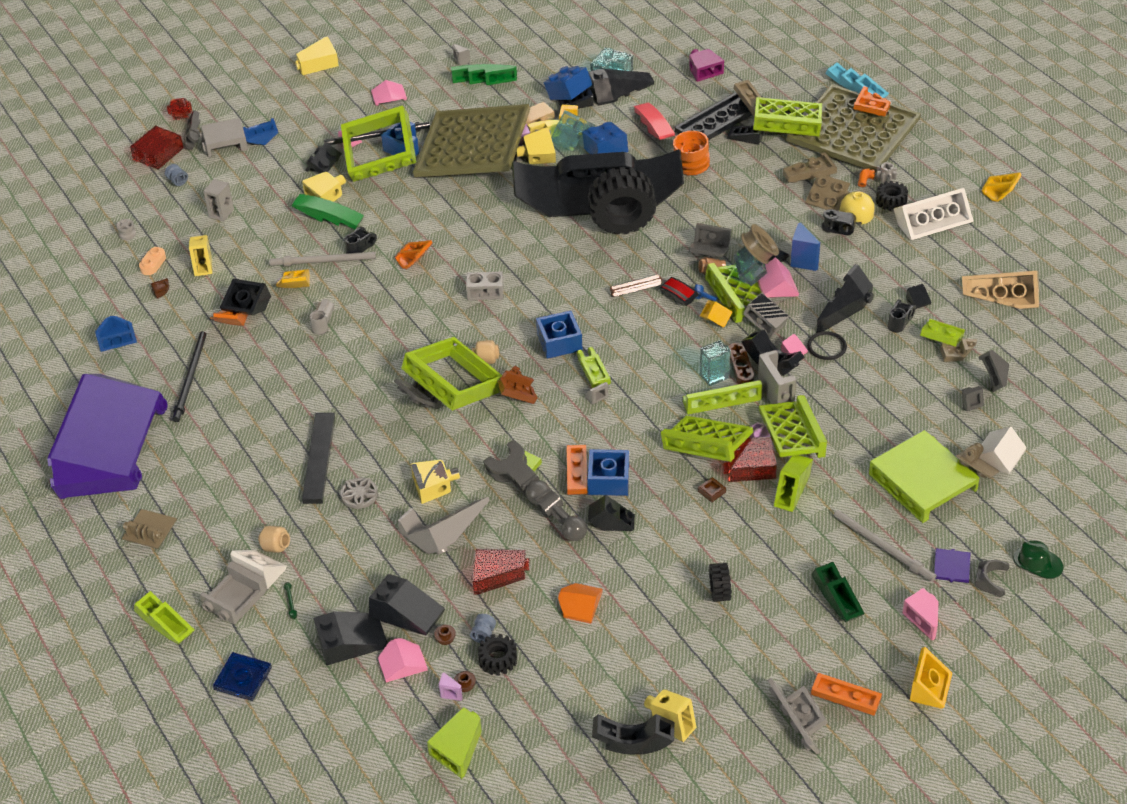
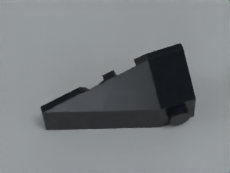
(612, 84)
(848, 300)

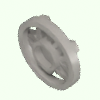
(359, 493)

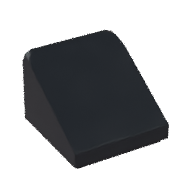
(918, 296)

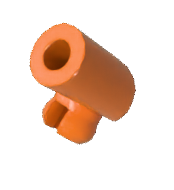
(864, 175)

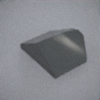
(996, 368)

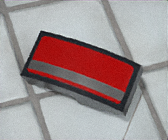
(679, 291)

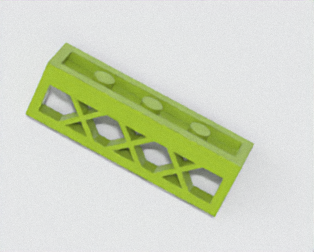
(722, 397)

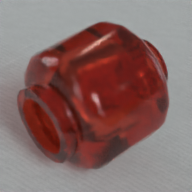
(179, 108)

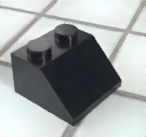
(246, 297)

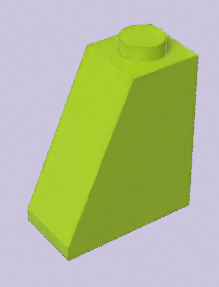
(792, 482)
(456, 741)

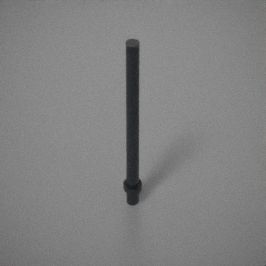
(418, 126)
(179, 408)

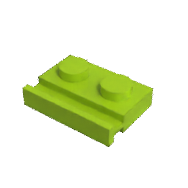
(942, 332)

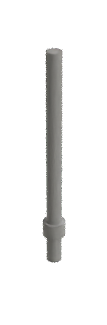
(288, 260)
(915, 565)

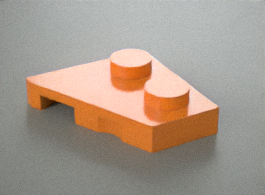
(871, 103)

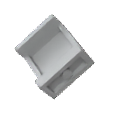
(223, 134)
(774, 386)
(234, 593)

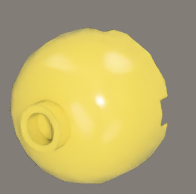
(860, 205)

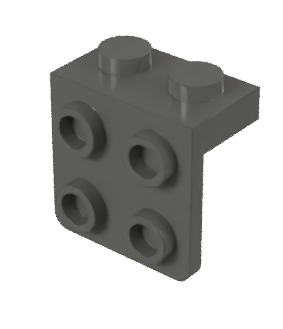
(711, 241)
(418, 393)

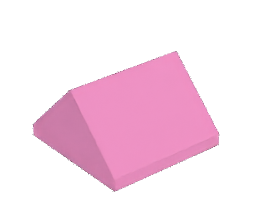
(777, 281)

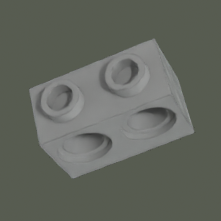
(485, 285)

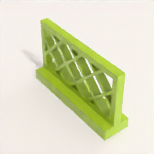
(788, 123)
(727, 293)
(807, 425)
(707, 445)

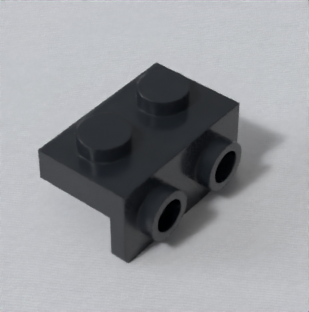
(324, 158)

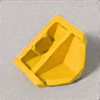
(999, 186)
(295, 279)

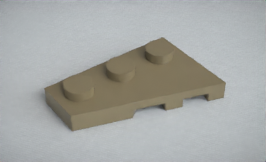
(810, 169)

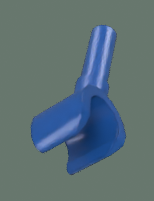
(699, 288)

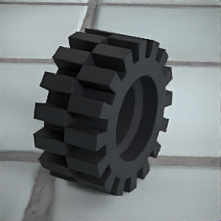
(891, 195)
(720, 582)
(497, 664)

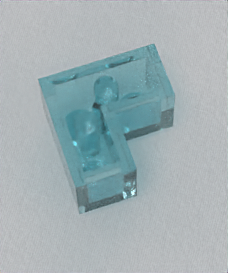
(612, 59)
(569, 130)

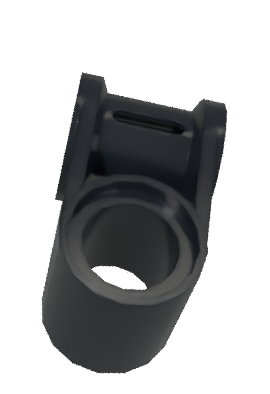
(840, 222)
(359, 240)
(900, 316)

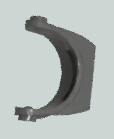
(982, 580)

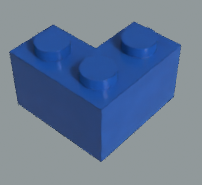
(394, 142)

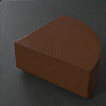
(160, 287)

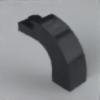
(759, 343)
(634, 739)

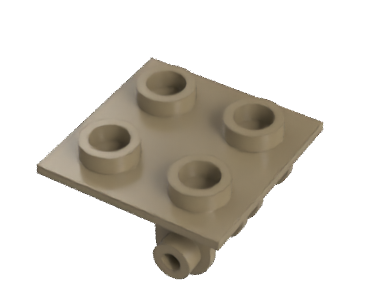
(827, 192)
(970, 457)
(148, 528)

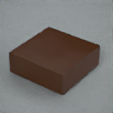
(712, 489)

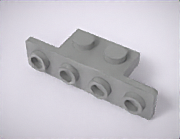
(804, 713)

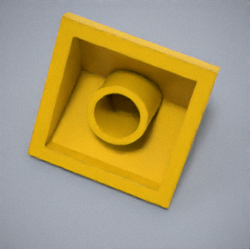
(930, 681)

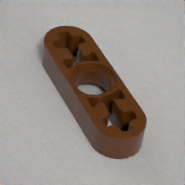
(741, 358)

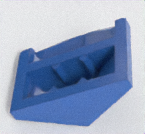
(261, 133)
(115, 333)

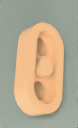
(152, 261)

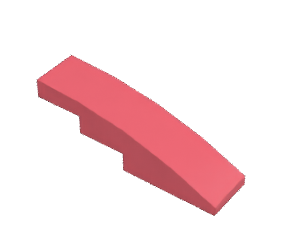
(654, 120)

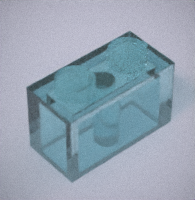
(748, 267)
(714, 363)

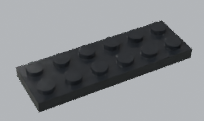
(717, 117)

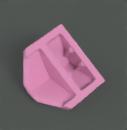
(388, 92)
(401, 660)

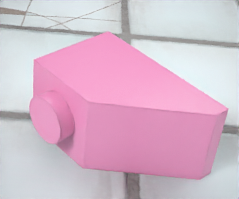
(923, 612)

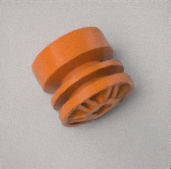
(694, 151)

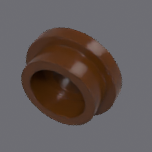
(445, 639)
(470, 682)

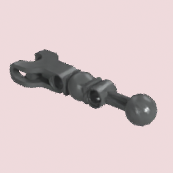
(517, 472)

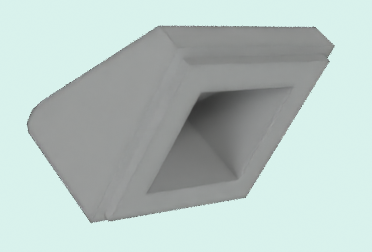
(461, 54)
(597, 393)
(409, 523)

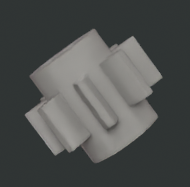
(886, 172)

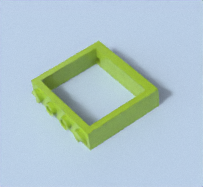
(373, 123)
(416, 366)

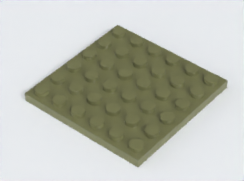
(857, 135)
(472, 141)

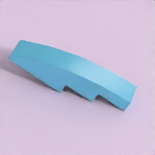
(853, 81)

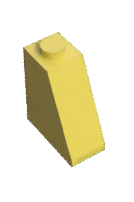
(317, 57)

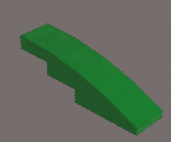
(487, 73)
(329, 210)

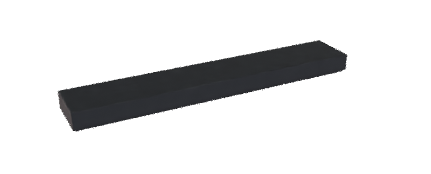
(318, 458)

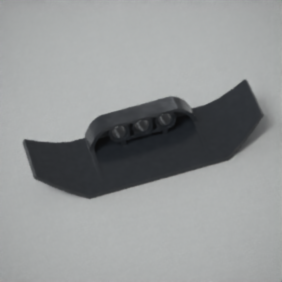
(565, 187)

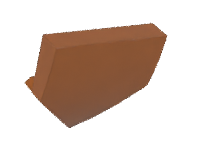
(517, 386)

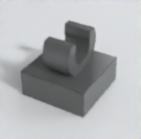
(972, 398)

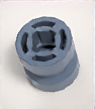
(176, 174)
(483, 626)

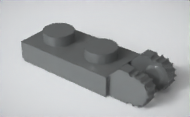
(191, 131)

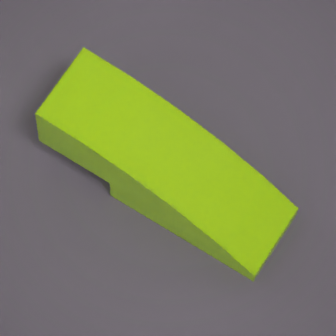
(163, 618)

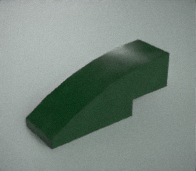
(837, 592)

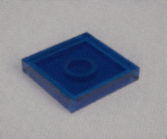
(242, 676)

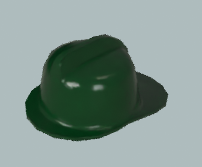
(1038, 559)

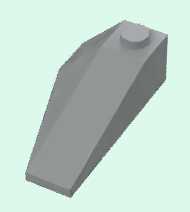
(448, 529)

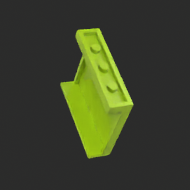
(922, 474)

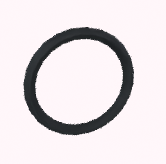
(827, 357)

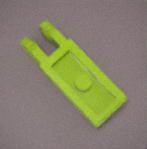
(593, 368)

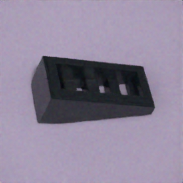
(582, 100)
(745, 134)

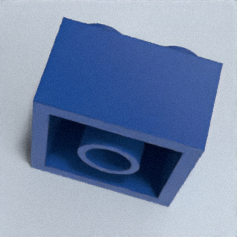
(567, 83)
(605, 139)
(559, 334)
(608, 472)

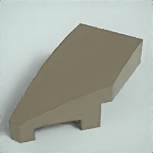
(958, 353)

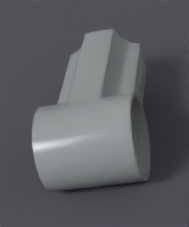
(320, 317)

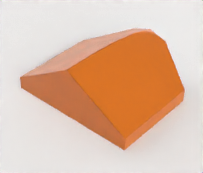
(412, 253)
(229, 317)
(579, 602)

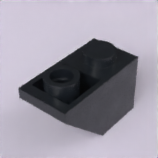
(610, 515)

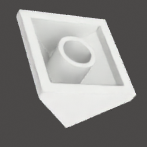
(1003, 449)
(259, 564)

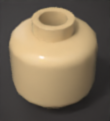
(487, 351)
(274, 539)

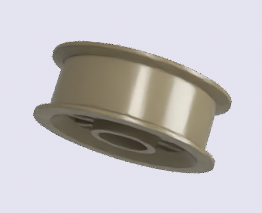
(759, 244)

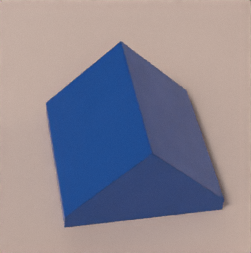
(805, 249)

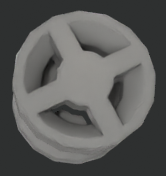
(126, 229)

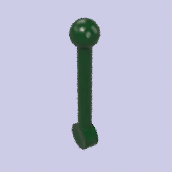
(293, 613)

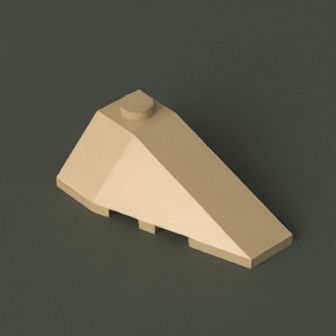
(1009, 289)

